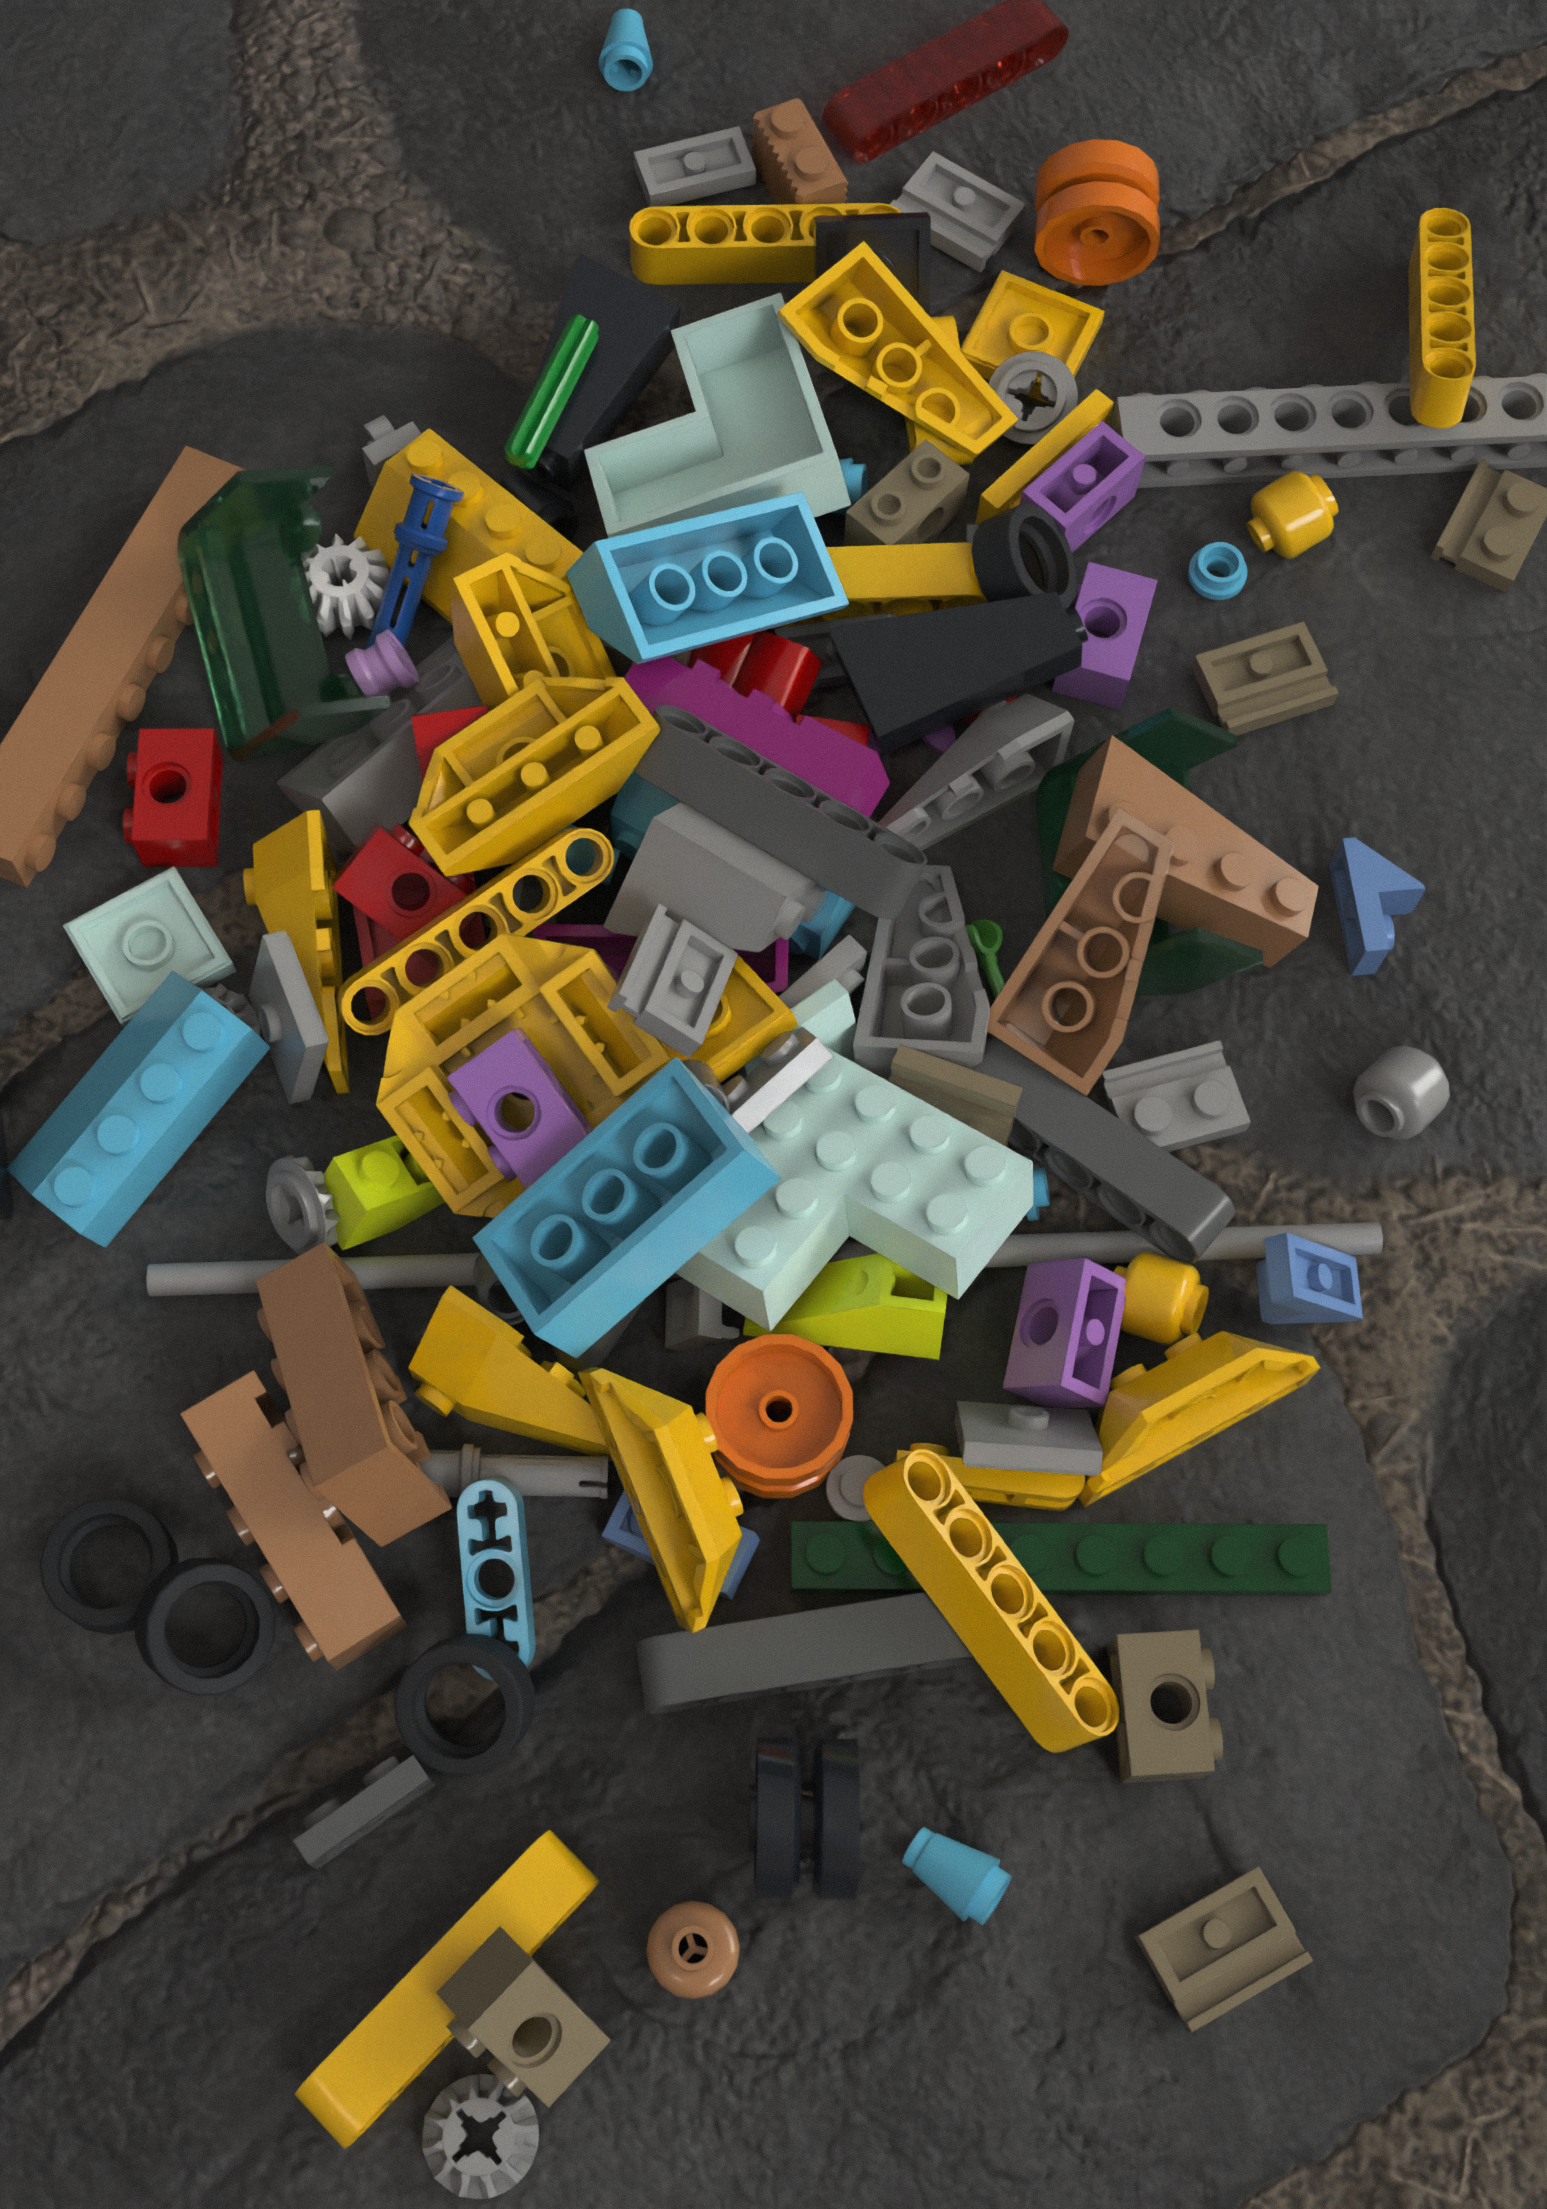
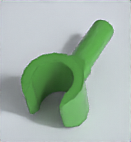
(986, 940)

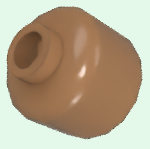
(721, 1954)

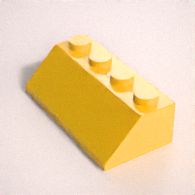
(479, 526)

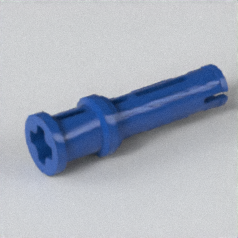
(415, 535)

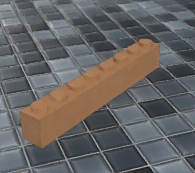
(100, 674)

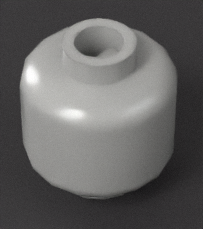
(1401, 1093)

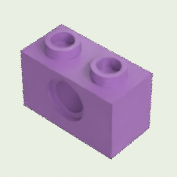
(1088, 483)
(1118, 607)
(518, 1067)
(1066, 1334)

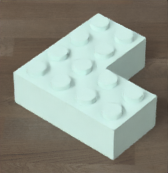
(748, 441)
(870, 1168)

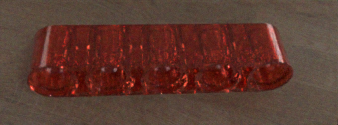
(944, 77)

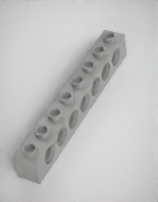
(1329, 432)

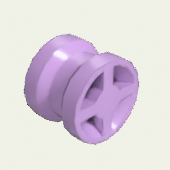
(382, 666)

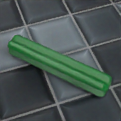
(551, 392)

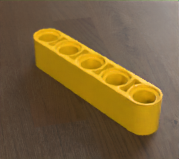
(731, 242)
(1441, 318)
(902, 579)
(496, 903)
(991, 1602)
(411, 2020)

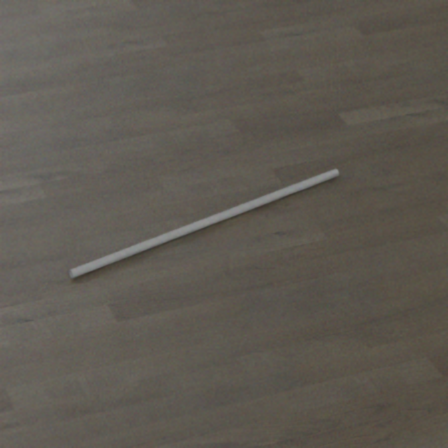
(1016, 1251)

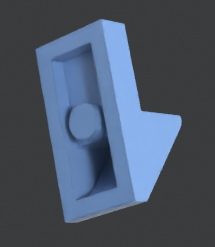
(1366, 895)
(1306, 1283)

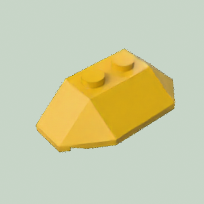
(520, 627)
(529, 770)
(1187, 1401)
(672, 1488)

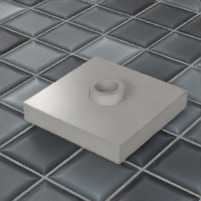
(288, 1016)
(1027, 1438)

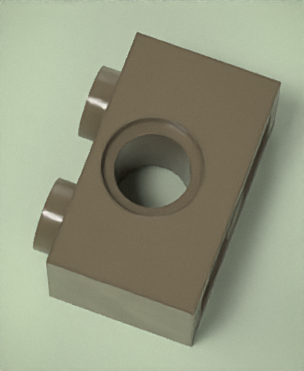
(910, 502)
(1145, 1744)
(521, 2018)

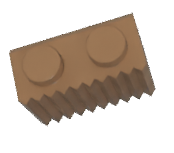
(795, 157)

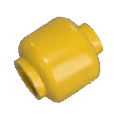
(1292, 514)
(1162, 1298)

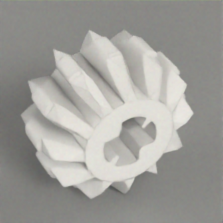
(346, 585)

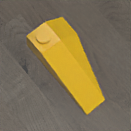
(885, 343)
(296, 896)
(486, 1375)

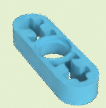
(473, 1528)

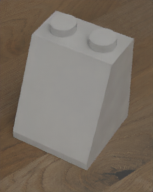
(713, 883)

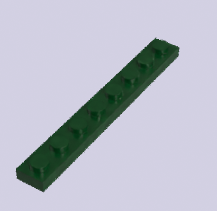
(1087, 1558)

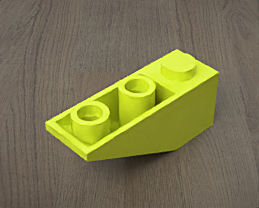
(377, 1191)
(866, 1307)

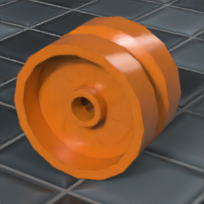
(1097, 212)
(786, 1377)

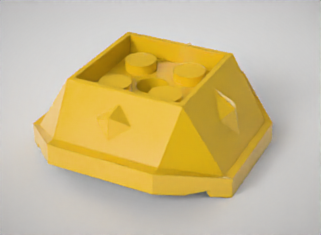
(509, 984)

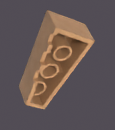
(1216, 870)
(345, 1398)
(304, 1539)

